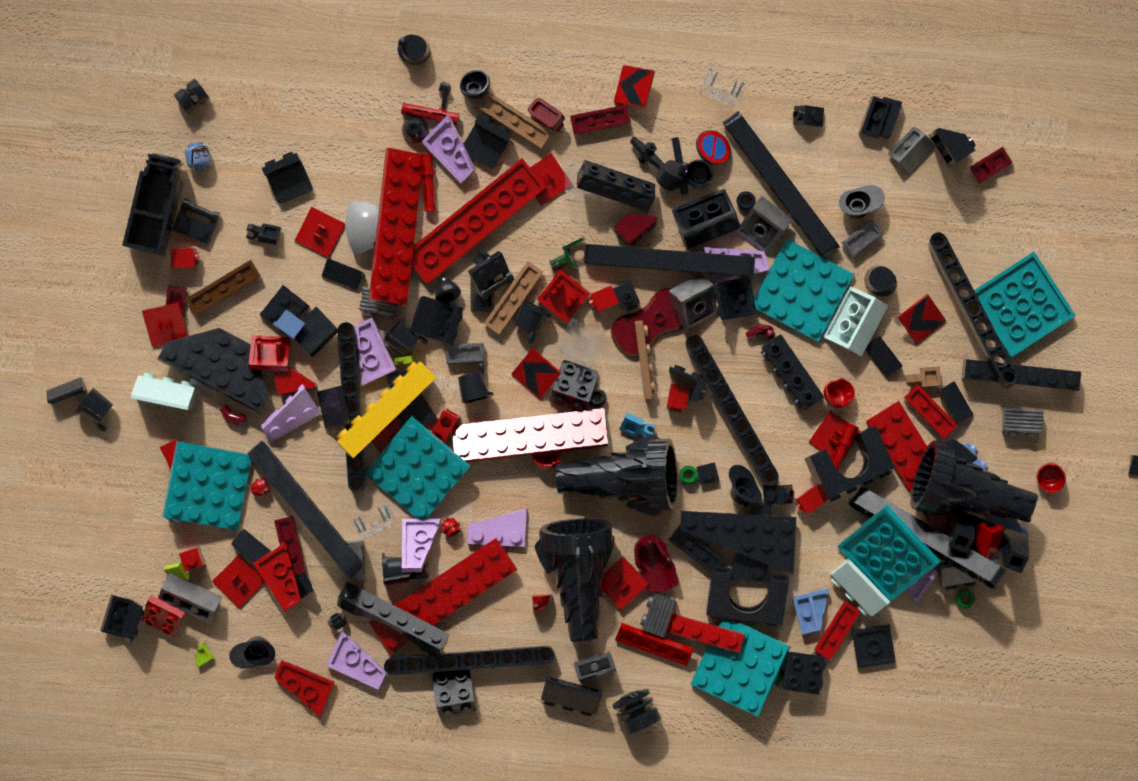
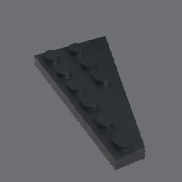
(755, 536)

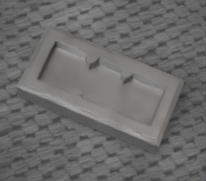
(862, 238)
(465, 353)

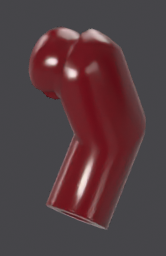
(760, 329)
(233, 419)

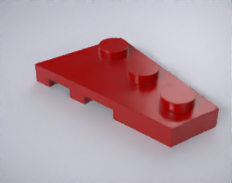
(279, 577)
(306, 685)

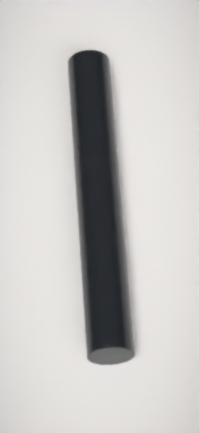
(678, 158)

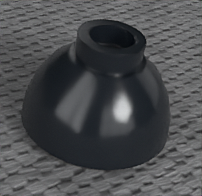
(415, 129)
(447, 290)

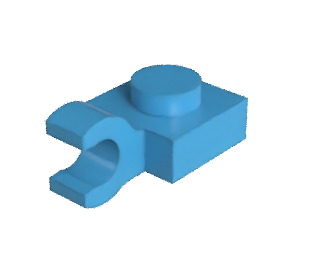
(633, 426)

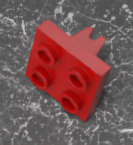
(563, 296)
(269, 353)
(162, 616)

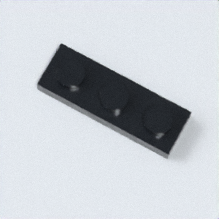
(696, 549)

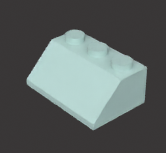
(855, 321)
(164, 391)
(859, 588)

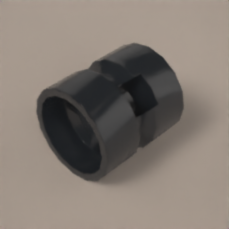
(192, 89)

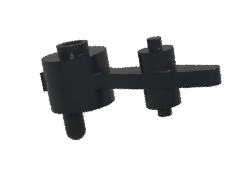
(670, 173)

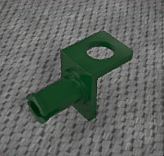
(567, 258)

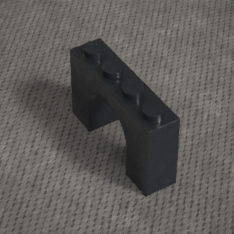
(875, 463)
(1013, 544)
(768, 611)

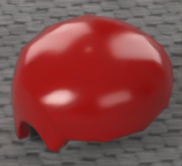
(839, 393)
(547, 461)
(1051, 477)

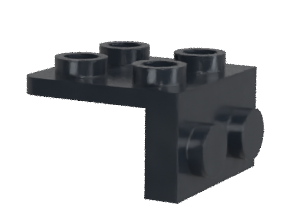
(487, 141)
(287, 177)
(735, 298)
(437, 319)
(574, 386)
(699, 391)
(122, 618)
(804, 672)
(453, 693)

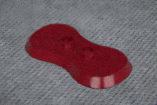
(658, 317)

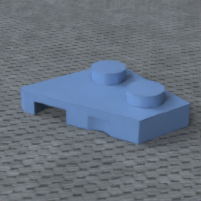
(810, 610)

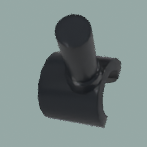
(445, 88)

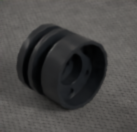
(636, 711)

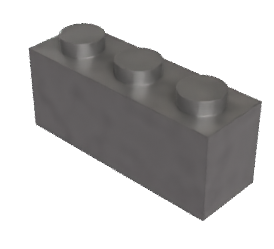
(190, 598)

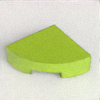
(407, 359)
(177, 570)
(203, 655)

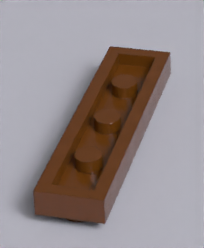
(223, 287)

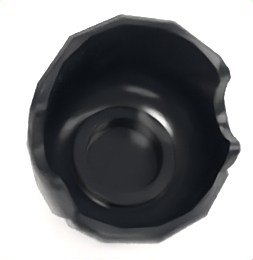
(699, 174)

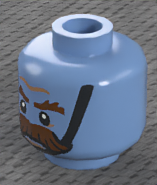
(198, 156)

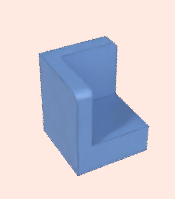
(289, 324)

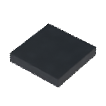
(315, 332)
(333, 407)
(873, 646)

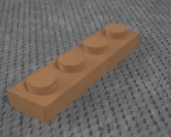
(514, 120)
(513, 297)
(644, 351)

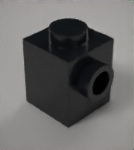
(627, 296)

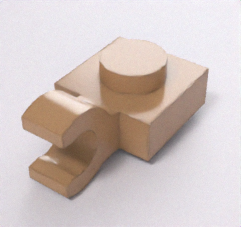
(928, 376)

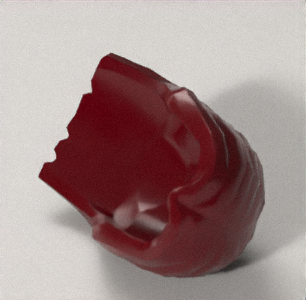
(655, 564)

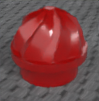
(259, 487)
(450, 527)

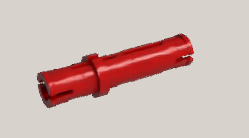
(428, 113)
(428, 182)
(844, 444)

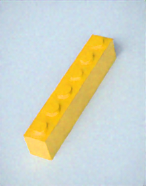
(386, 409)

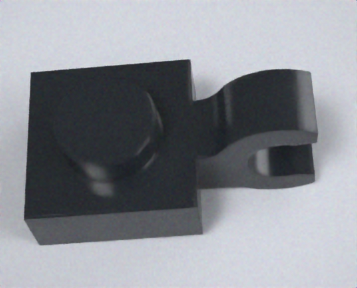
(266, 234)

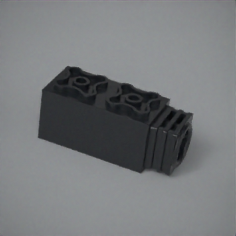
(154, 205)

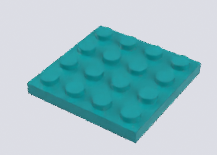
(802, 290)
(1023, 304)
(417, 469)
(206, 485)
(888, 553)
(742, 677)

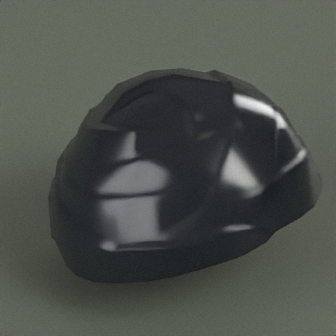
(475, 84)

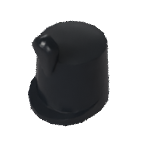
(413, 49)
(880, 280)
(530, 319)
(402, 338)
(473, 386)
(95, 408)
(393, 571)

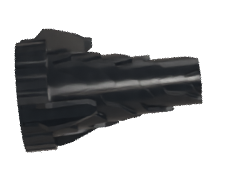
(641, 475)
(952, 482)
(578, 555)

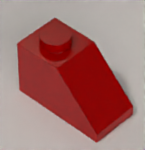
(291, 380)

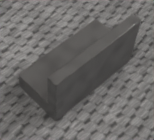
(912, 149)

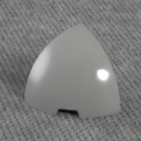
(361, 226)

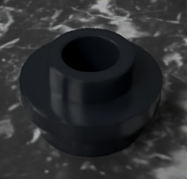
(741, 205)
(600, 393)
(337, 621)

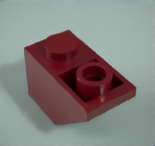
(634, 225)

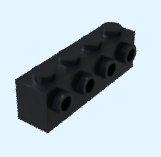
(616, 185)
(792, 372)

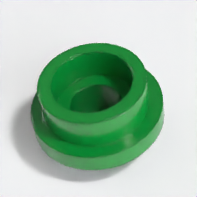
(694, 475)
(969, 603)

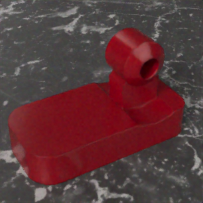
(546, 114)

